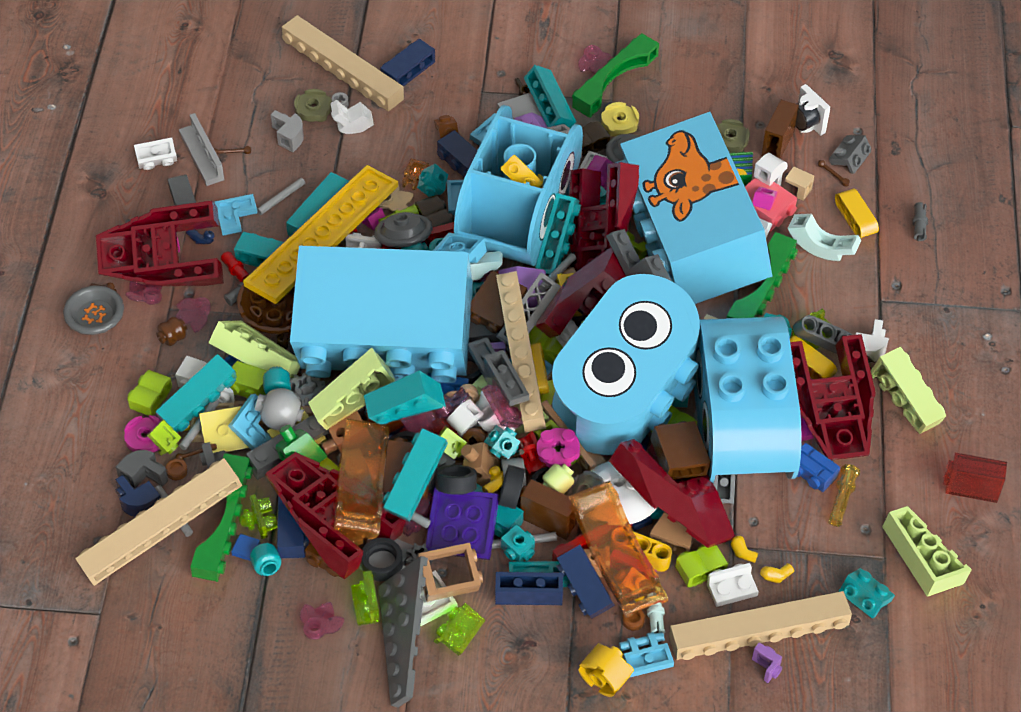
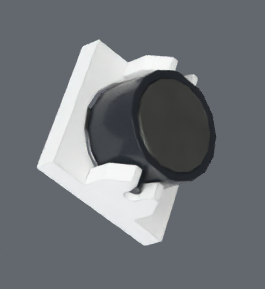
(810, 111)

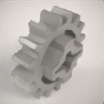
(306, 387)

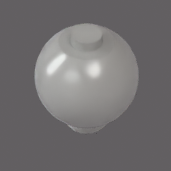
(279, 408)

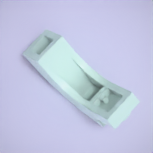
(820, 243)

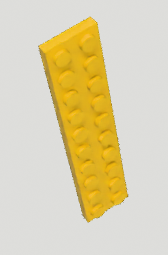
(325, 229)

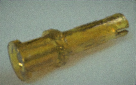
(845, 487)

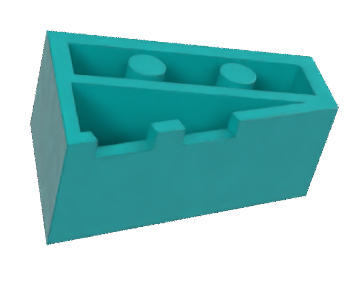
(404, 398)

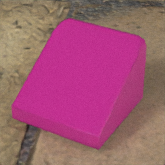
(764, 198)
(372, 219)

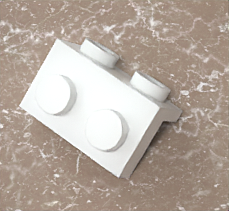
(155, 153)

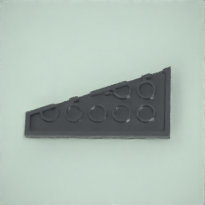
(401, 623)

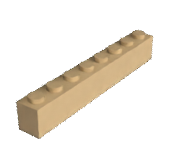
(343, 63)
(520, 349)
(158, 521)
(760, 625)

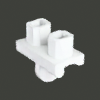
(356, 240)

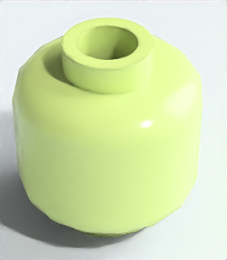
(559, 478)

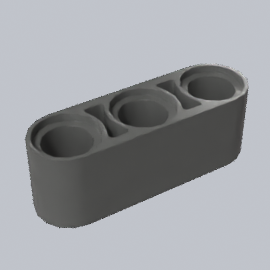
(181, 190)
(814, 332)

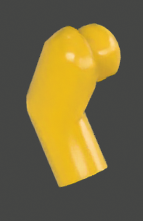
(496, 480)
(741, 551)
(776, 575)

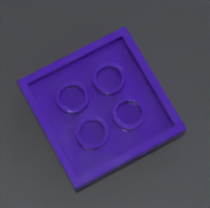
(463, 520)

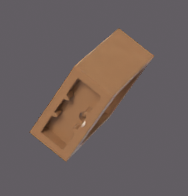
(430, 590)

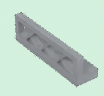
(202, 152)
(539, 309)

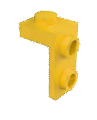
(519, 172)

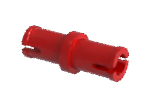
(235, 267)

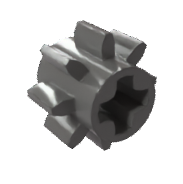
(413, 553)

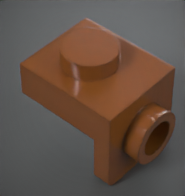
(445, 125)

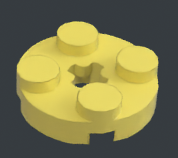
(616, 127)

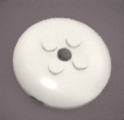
(633, 503)

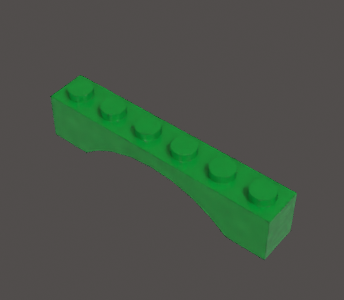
(637, 54)
(781, 252)
(210, 555)

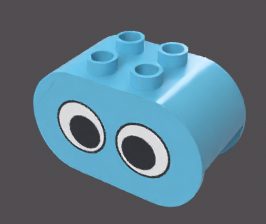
(507, 212)
(627, 363)
(747, 396)

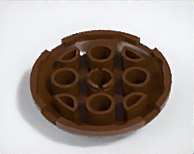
(264, 314)

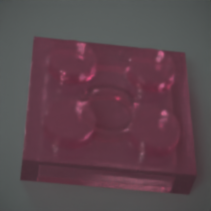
(506, 415)

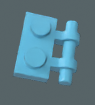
(648, 659)

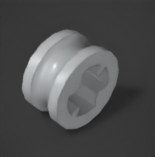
(341, 97)

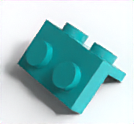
(866, 592)

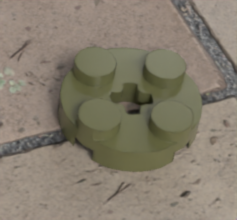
(317, 113)
(740, 135)

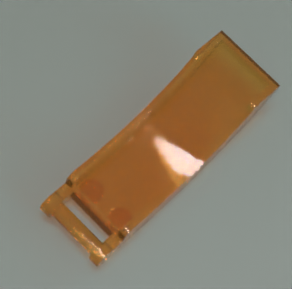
(361, 477)
(616, 548)

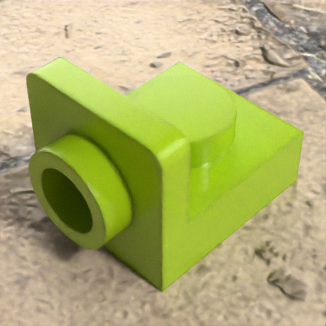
(164, 438)
(455, 443)

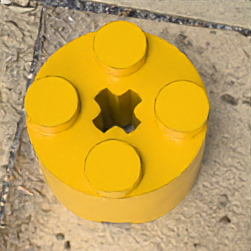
(605, 669)

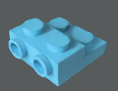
(462, 243)

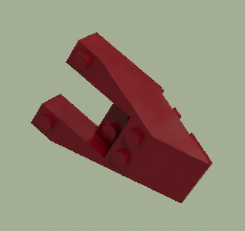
(599, 220)
(148, 247)
(581, 292)
(838, 407)
(310, 498)
(686, 500)

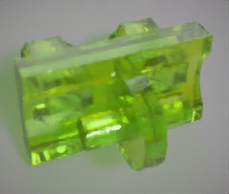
(259, 507)

